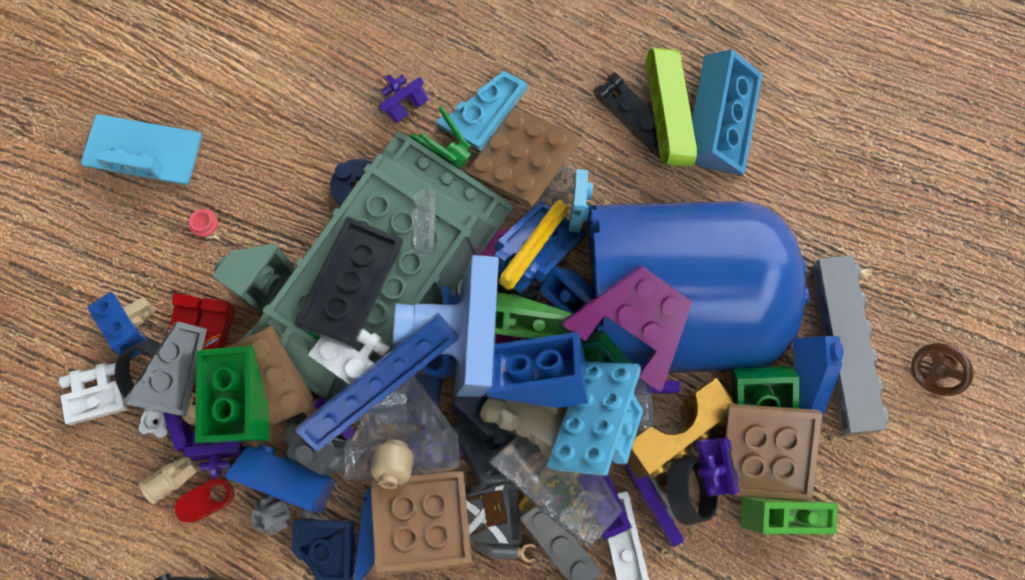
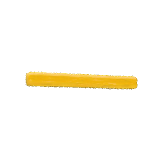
(533, 245)

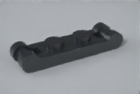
(629, 110)

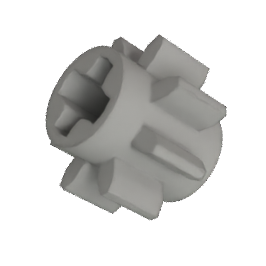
(270, 515)

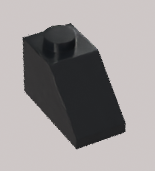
(469, 411)

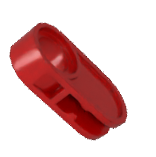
(199, 503)

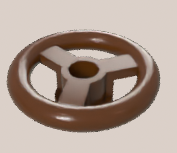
(945, 356)

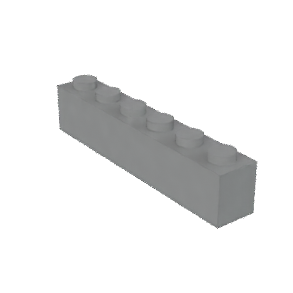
(843, 315)

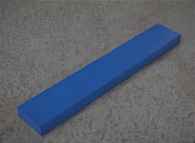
(377, 382)

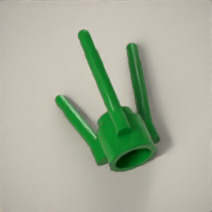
(455, 153)

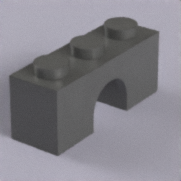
(559, 545)

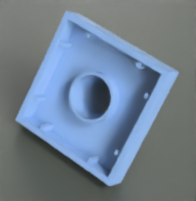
(471, 319)

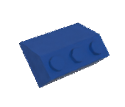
(281, 478)

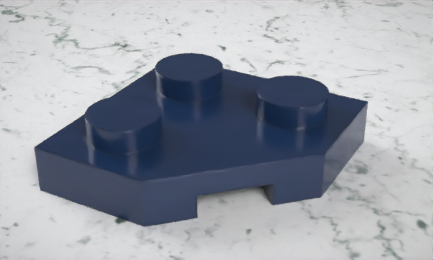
(325, 547)

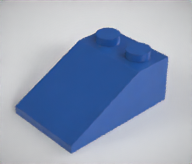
(541, 371)

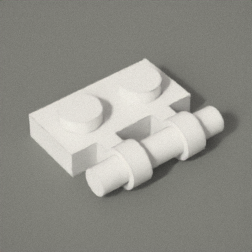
(346, 362)
(94, 401)

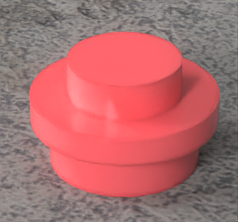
(203, 222)

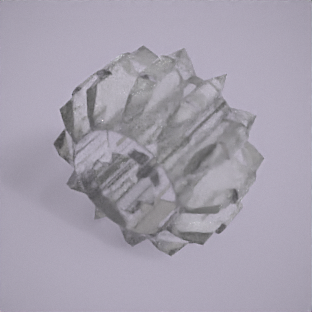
(560, 191)

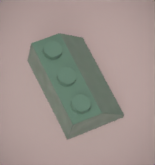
(254, 274)

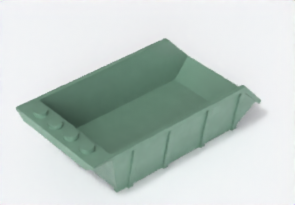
(383, 198)

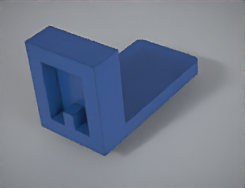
(116, 324)

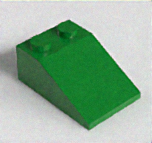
(766, 386)
(230, 397)

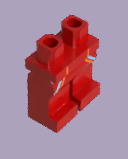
(204, 313)

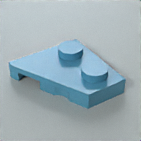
(581, 193)

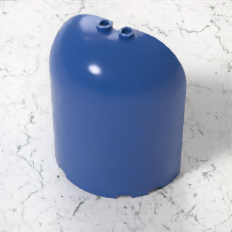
(726, 257)

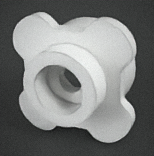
(147, 425)

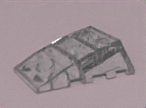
(573, 500)

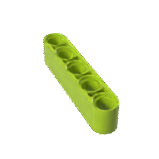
(671, 107)

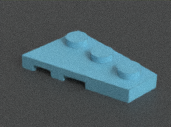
(487, 110)

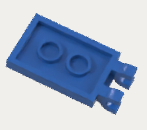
(552, 253)

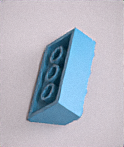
(725, 111)

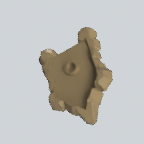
(527, 420)

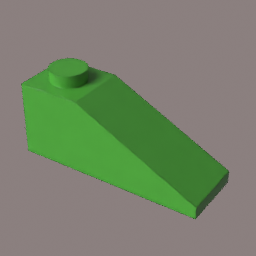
(527, 318)
(788, 516)

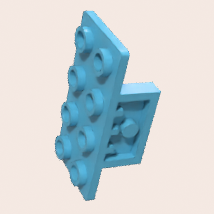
(142, 149)
(602, 428)

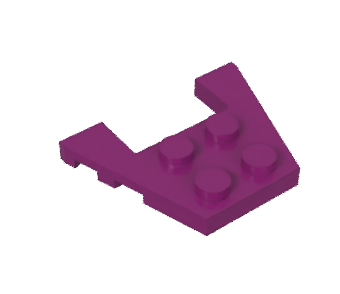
(645, 309)

